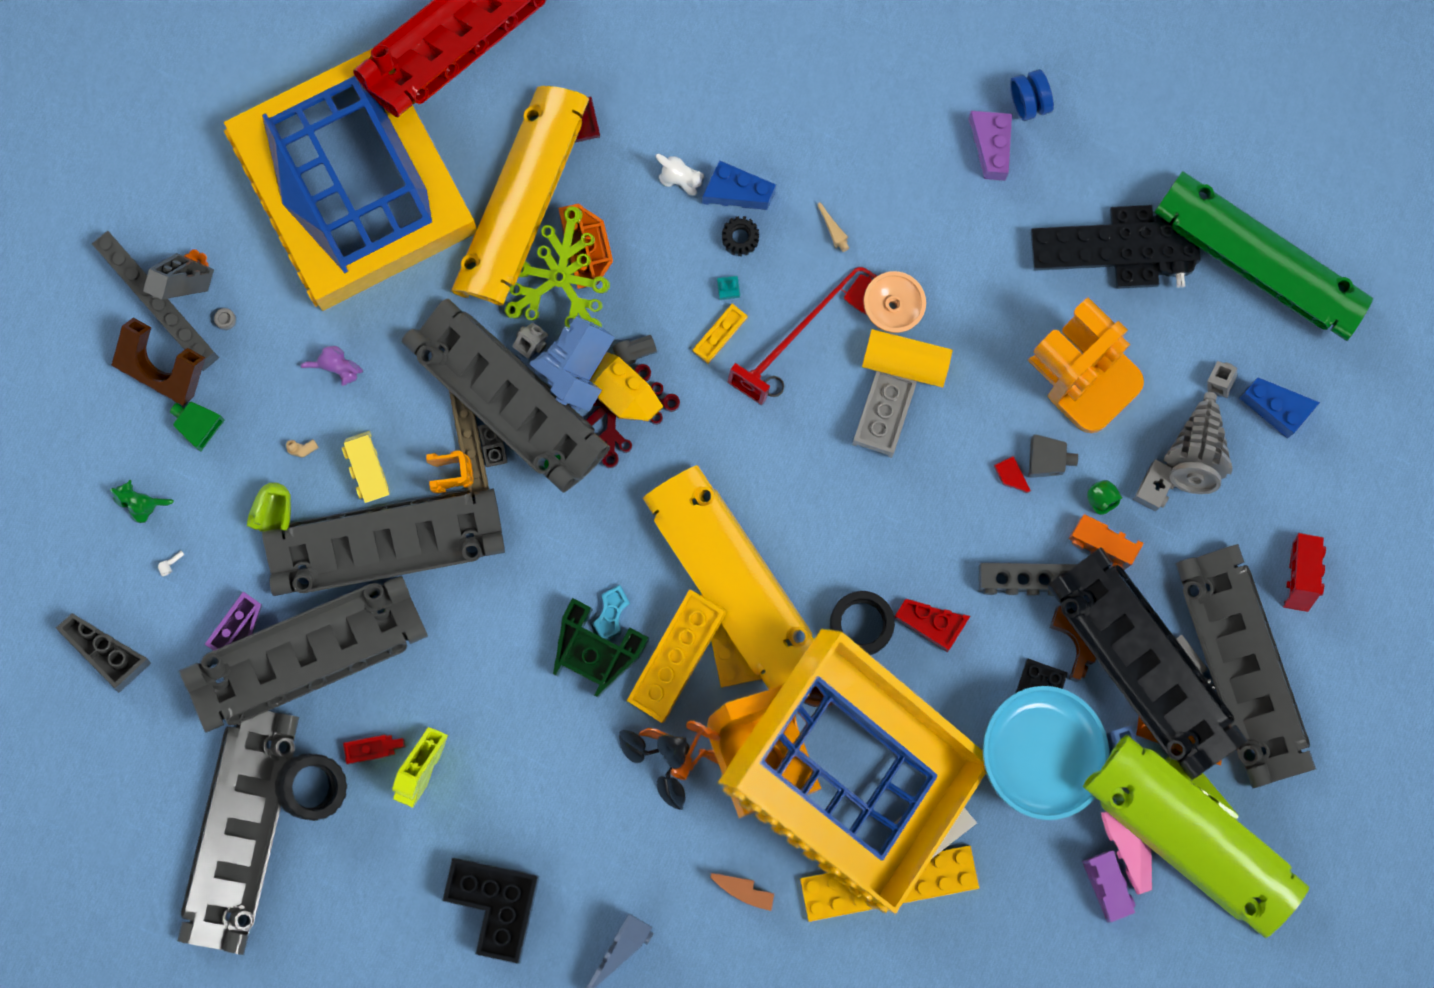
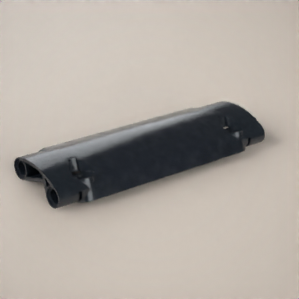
(1147, 663)

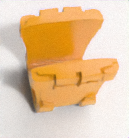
(466, 478)

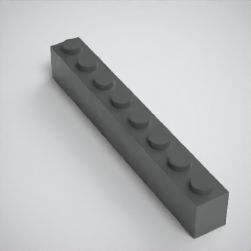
(161, 309)

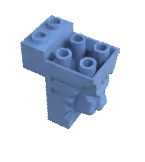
(573, 362)

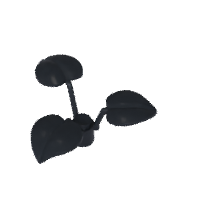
(673, 751)

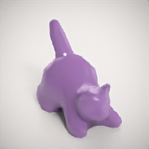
(333, 360)

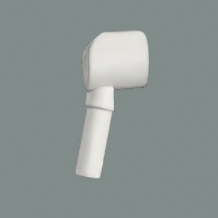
(164, 567)

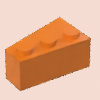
(1094, 534)

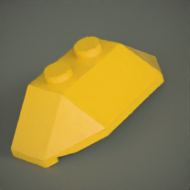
(624, 390)

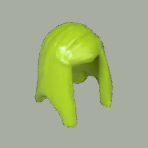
(270, 508)

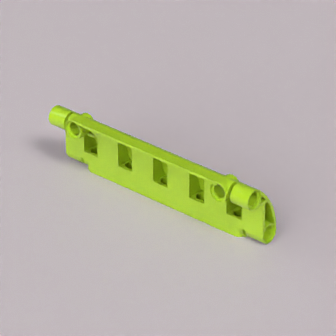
(1197, 836)

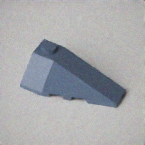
(627, 941)

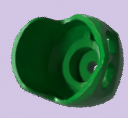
(1102, 495)

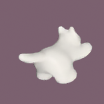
(676, 172)

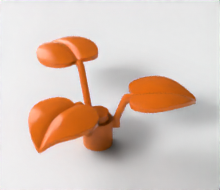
(683, 772)

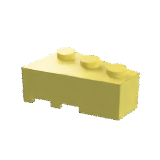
(365, 467)

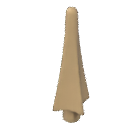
(838, 236)

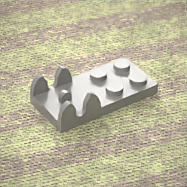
(884, 413)

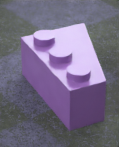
(237, 623)

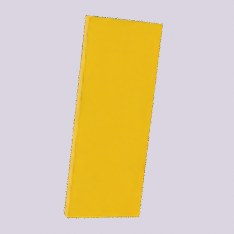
(907, 358)

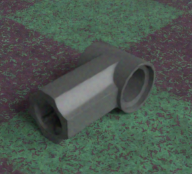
(634, 350)

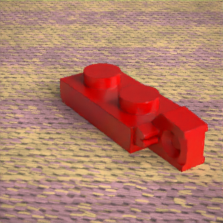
(371, 748)

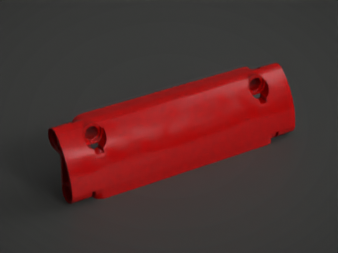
(437, 48)

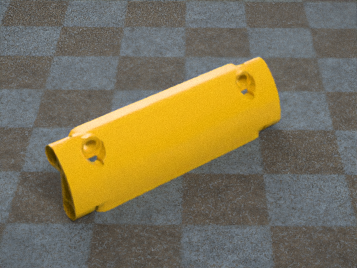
(521, 194)
(730, 574)

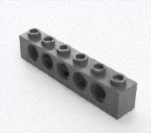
(990, 586)

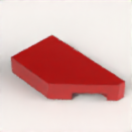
(1011, 475)

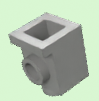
(1222, 379)

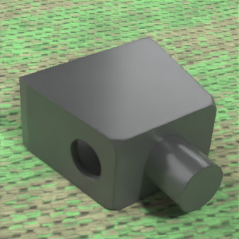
(1049, 457)

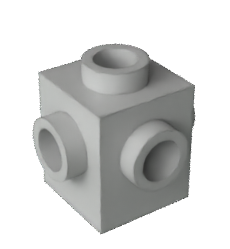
(530, 340)

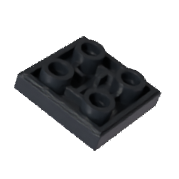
(1039, 674)

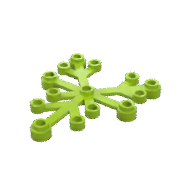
(565, 252)

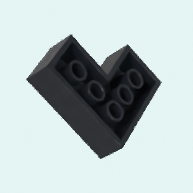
(507, 904)

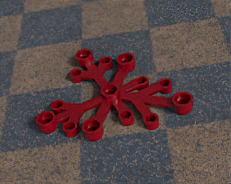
(611, 434)

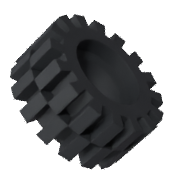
(740, 248)

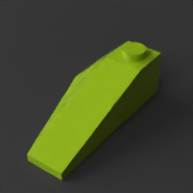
(1205, 786)

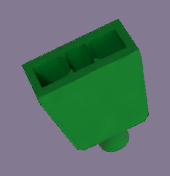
(196, 423)

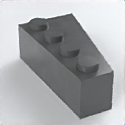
(108, 656)

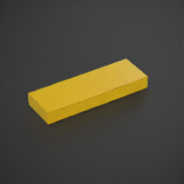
(720, 333)

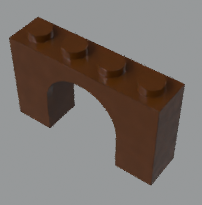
(133, 360)

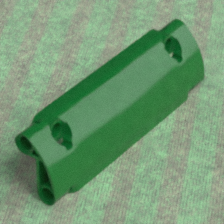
(1263, 257)

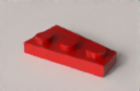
(934, 624)

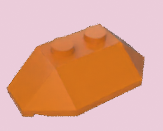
(599, 252)

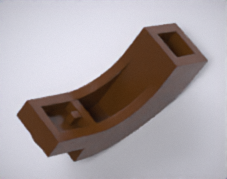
(1083, 653)

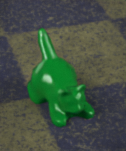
(138, 504)

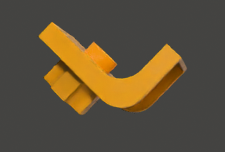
(736, 722)

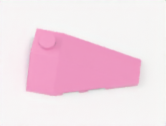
(1133, 851)

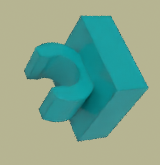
(728, 288)

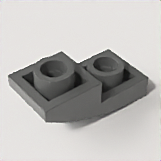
(492, 447)

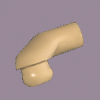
(299, 449)

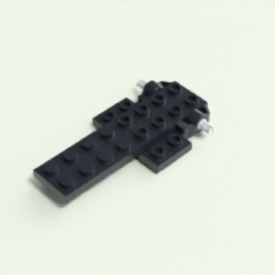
(1134, 244)

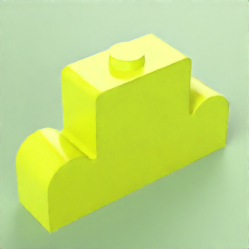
(417, 769)

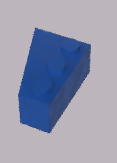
(738, 188)
(1278, 405)

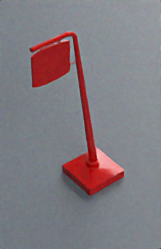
(750, 382)

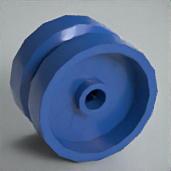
(1031, 94)

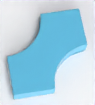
(614, 603)

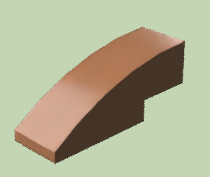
(743, 890)

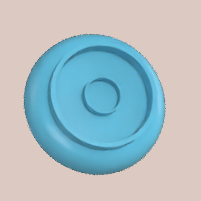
(1043, 751)

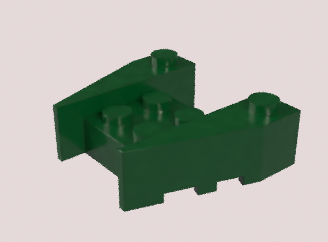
(591, 654)

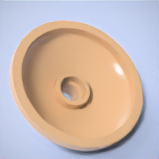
(904, 293)

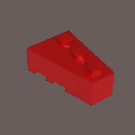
(1306, 572)

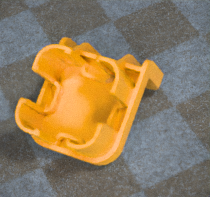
(1093, 384)

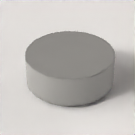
(225, 319)

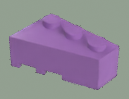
(992, 140)
(1109, 886)

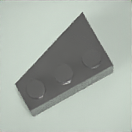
(177, 278)

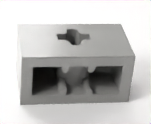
(1147, 494)

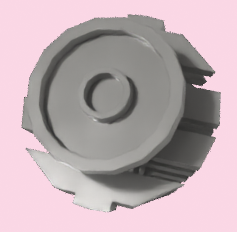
(1200, 451)

